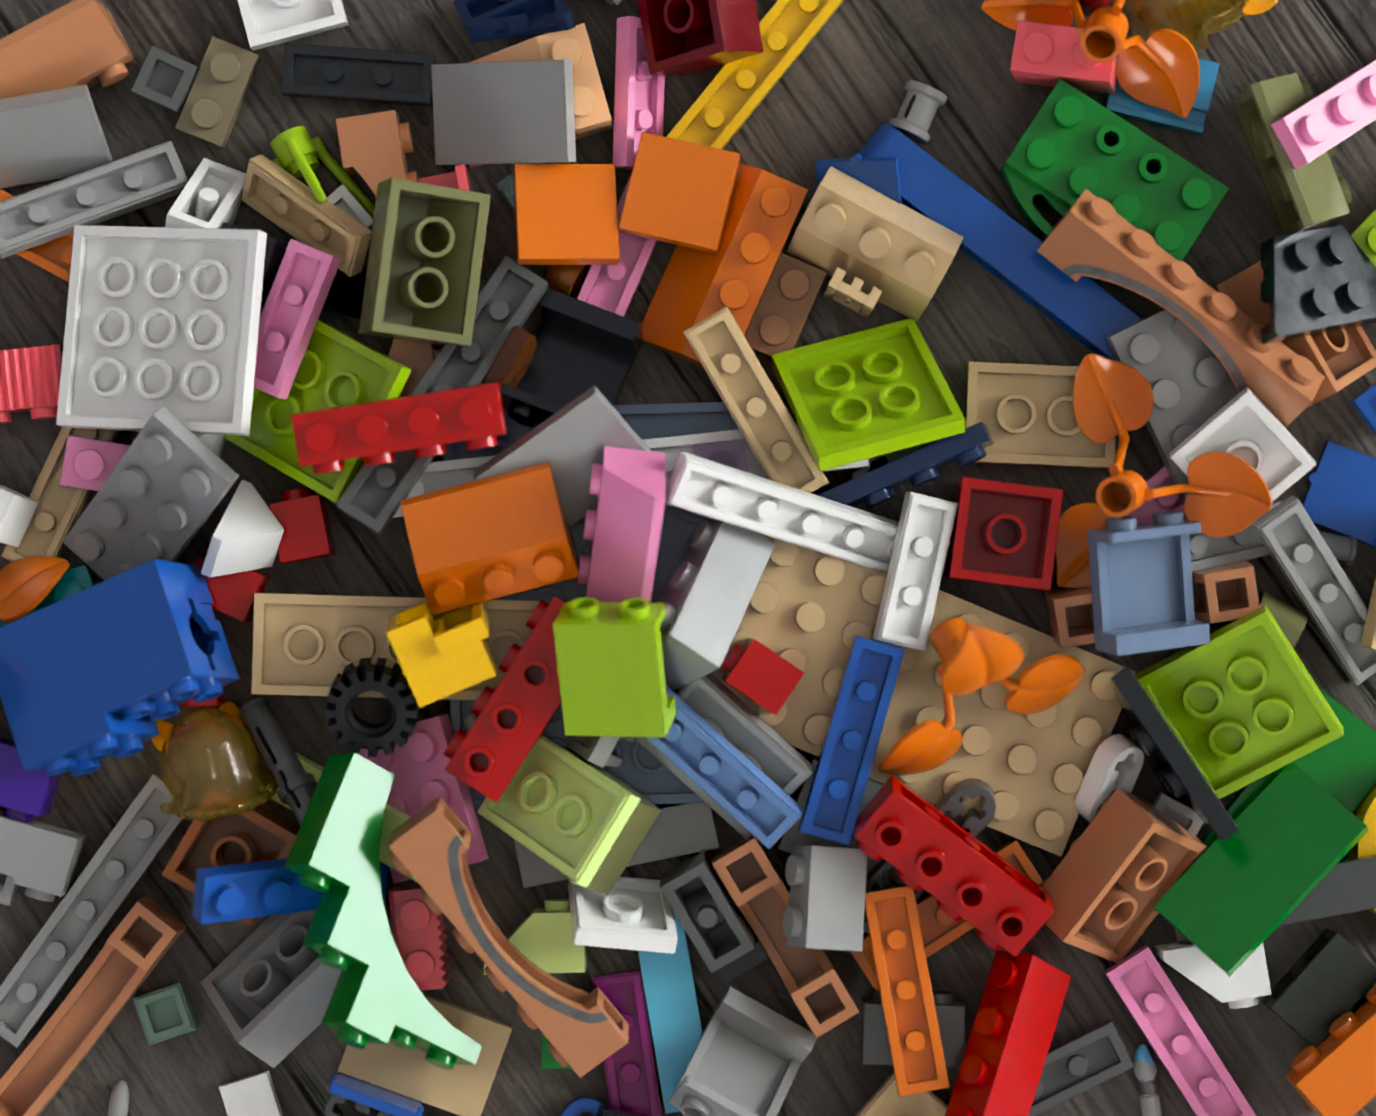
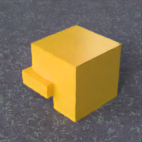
(443, 650)

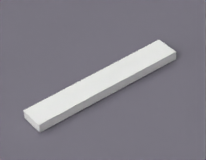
(781, 512)

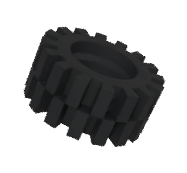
(361, 733)

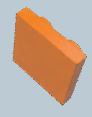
(679, 192)
(566, 214)

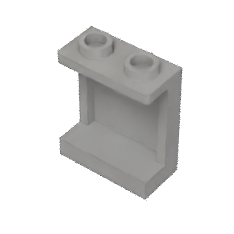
(742, 1061)

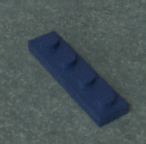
(917, 467)

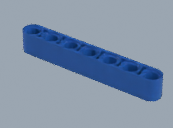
(1001, 244)

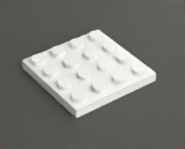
(162, 325)

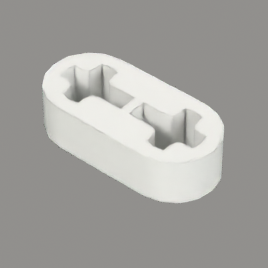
(1112, 766)

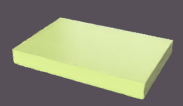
(562, 810)

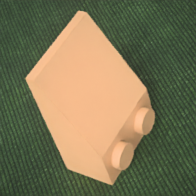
(590, 103)

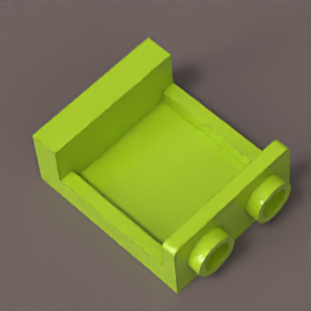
(612, 668)

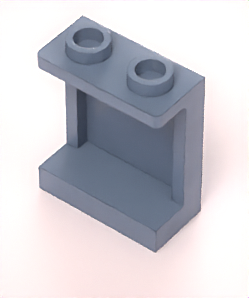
(1144, 585)

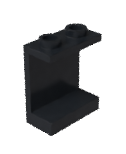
(573, 352)

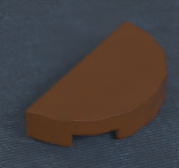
(513, 358)

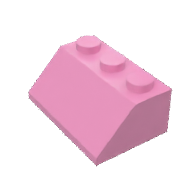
(624, 525)

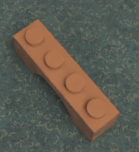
(1218, 593)
(762, 900)

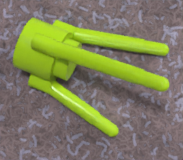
(299, 153)

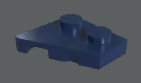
(512, 18)

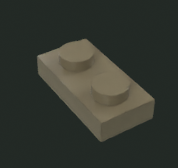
(218, 92)

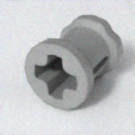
(918, 111)

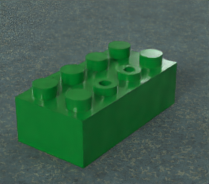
(1086, 146)

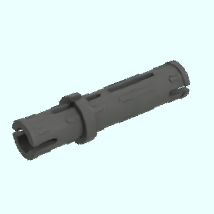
(294, 783)

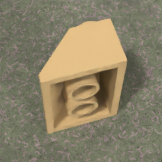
(876, 242)

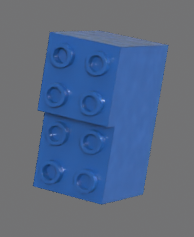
(109, 664)

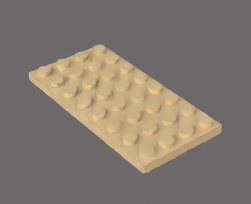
(1033, 762)

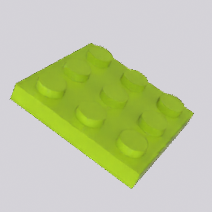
(332, 374)
(867, 394)
(1241, 703)

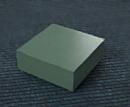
(165, 1013)

